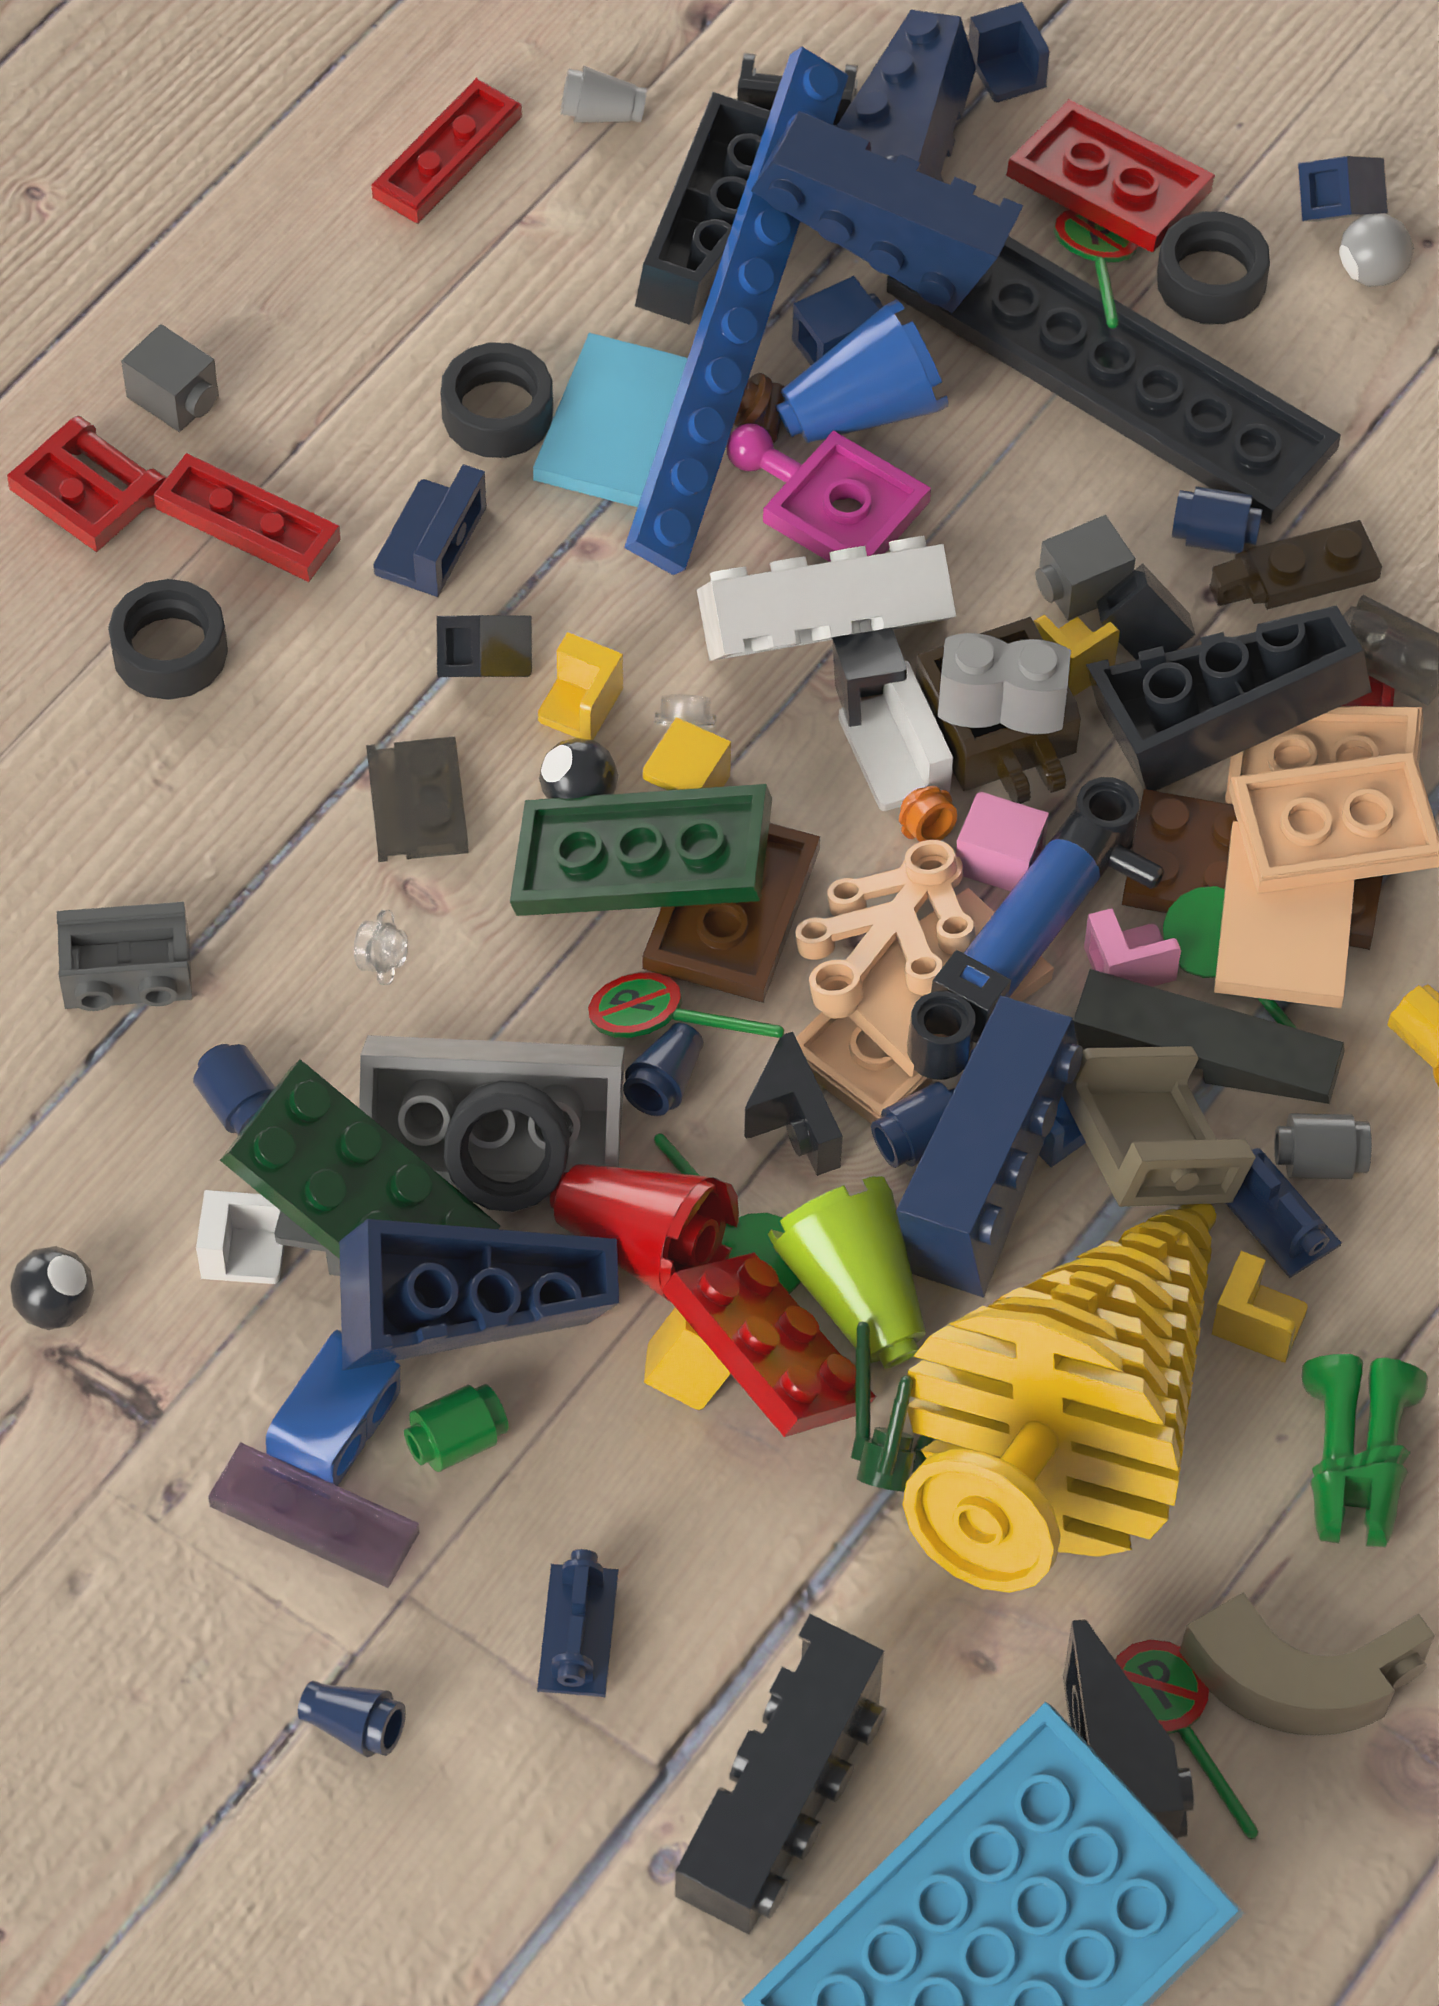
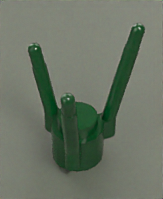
(887, 1457)

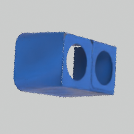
(332, 1413)

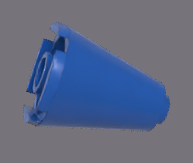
(864, 381)

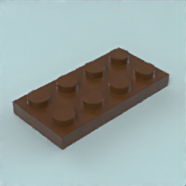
(1192, 846)

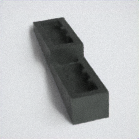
(1230, 1045)

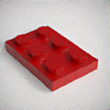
(1109, 175)
(767, 1342)

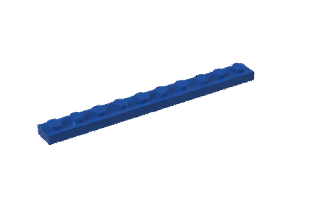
(727, 336)

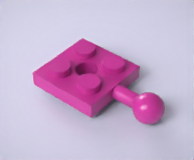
(832, 473)

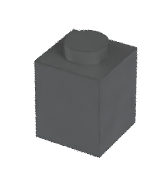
(170, 378)
(1083, 566)

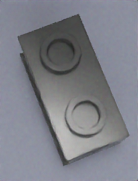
(124, 956)

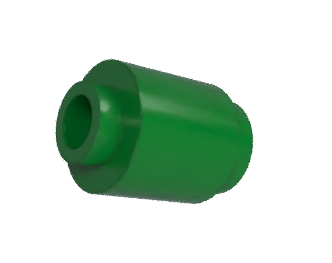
(456, 1427)

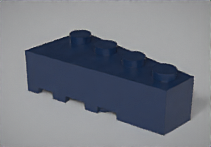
(916, 92)
(886, 210)
(987, 1145)

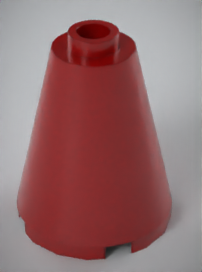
(657, 1217)

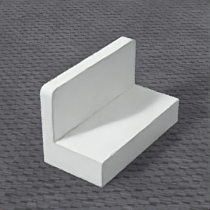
(899, 743)

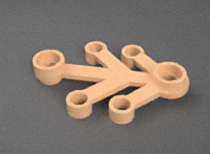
(926, 872)

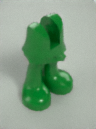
(1375, 1475)

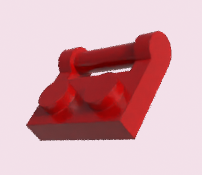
(75, 493)

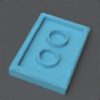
(610, 420)

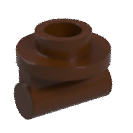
(760, 403)

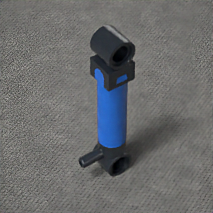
(1026, 925)

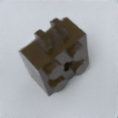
(996, 750)

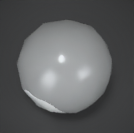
(1376, 249)

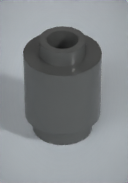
(1323, 1146)

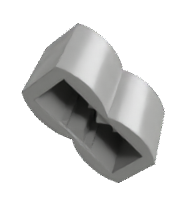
(1004, 683)

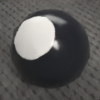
(578, 770)
(51, 1288)

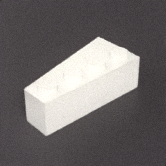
(825, 600)

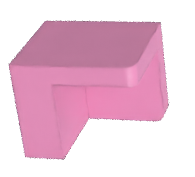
(1000, 840)
(1130, 954)

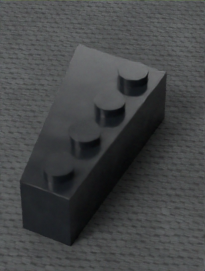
(701, 210)
(1228, 694)
(784, 1778)

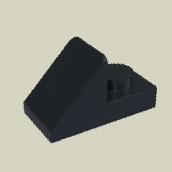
(792, 1098)

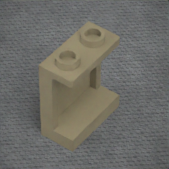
(1151, 1130)

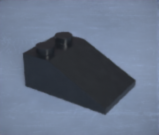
(1124, 1730)

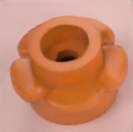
(927, 814)

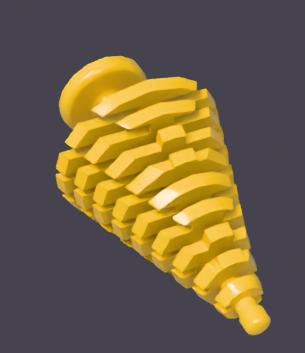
(1062, 1408)

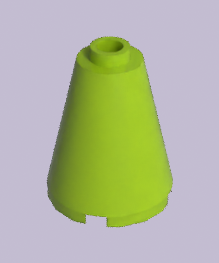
(856, 1266)

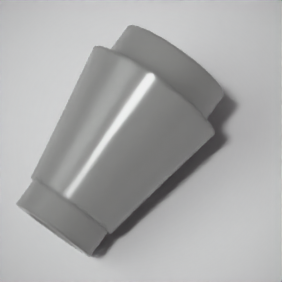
(601, 97)

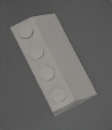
(419, 1082)

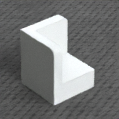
(238, 1238)

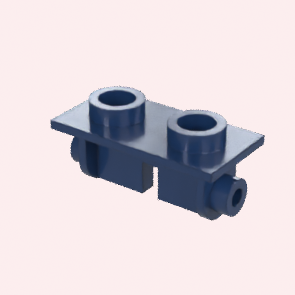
(1281, 1218)
(578, 1626)

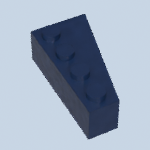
(458, 1287)

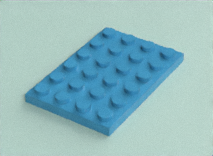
(1017, 1893)

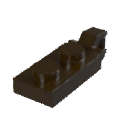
(1298, 567)

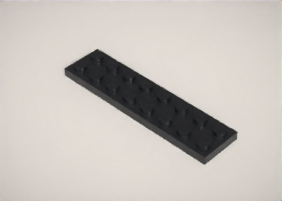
(1137, 379)

